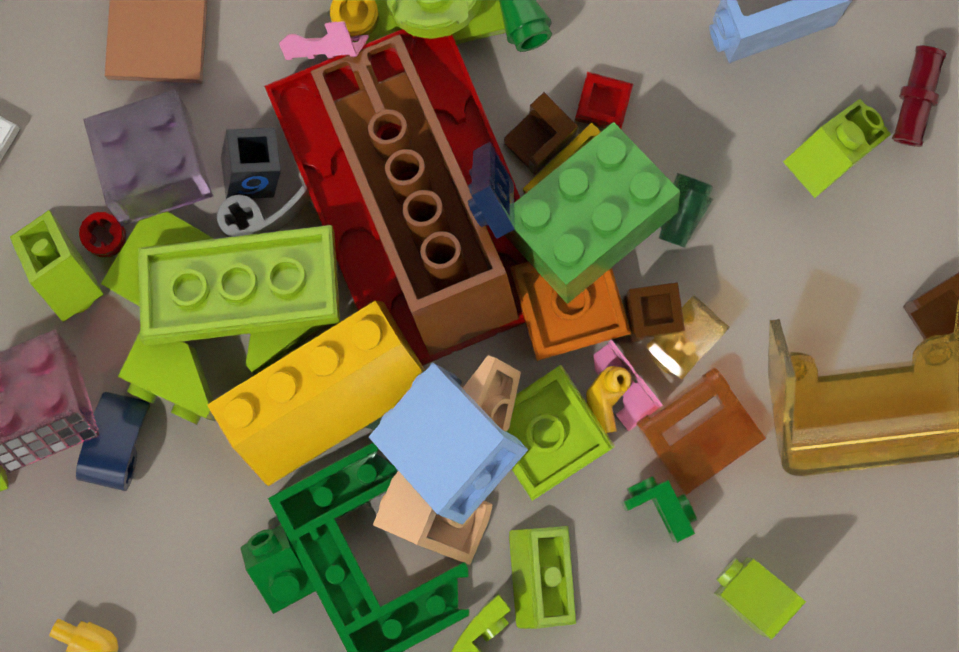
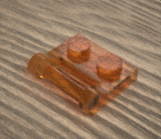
(710, 444)

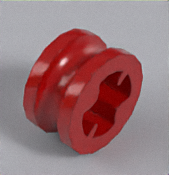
(89, 239)

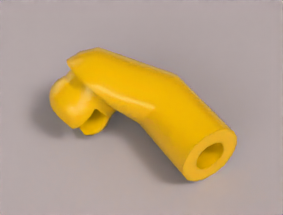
(605, 393)

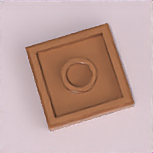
(156, 40)

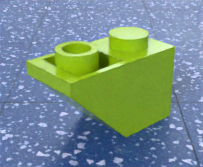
(837, 147)
(171, 373)

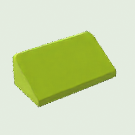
(542, 577)

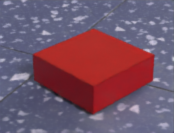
(603, 101)

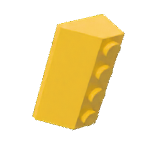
(318, 393)

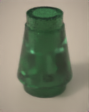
(692, 207)

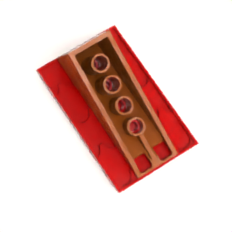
(388, 166)

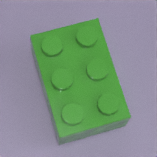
(592, 212)

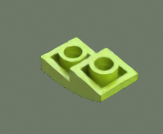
(486, 622)

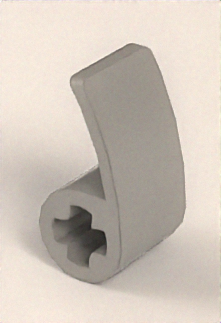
(258, 223)

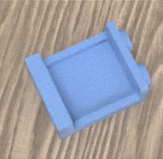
(747, 35)
(446, 444)

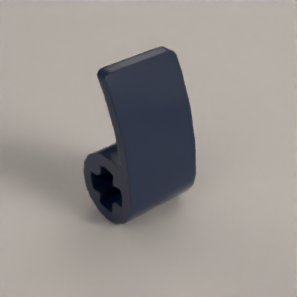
(112, 455)

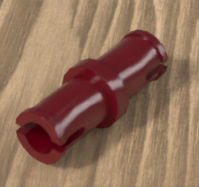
(919, 96)

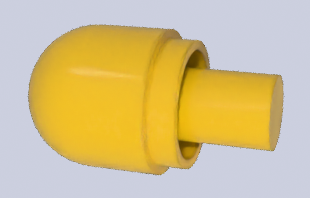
(84, 637)

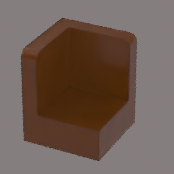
(541, 134)
(936, 309)
(654, 311)

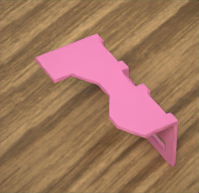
(334, 43)
(635, 399)

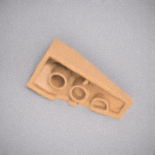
(410, 516)

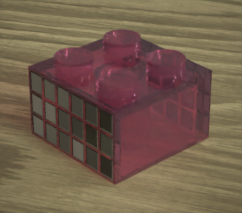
(41, 401)

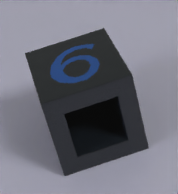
(250, 162)

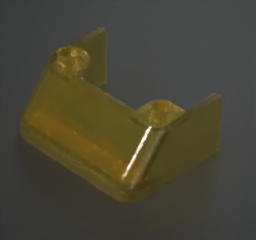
(864, 415)

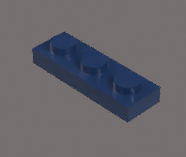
(491, 192)

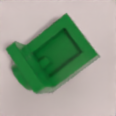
(674, 511)
(276, 569)

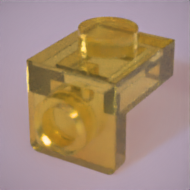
(682, 351)

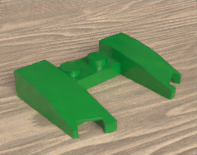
(309, 520)

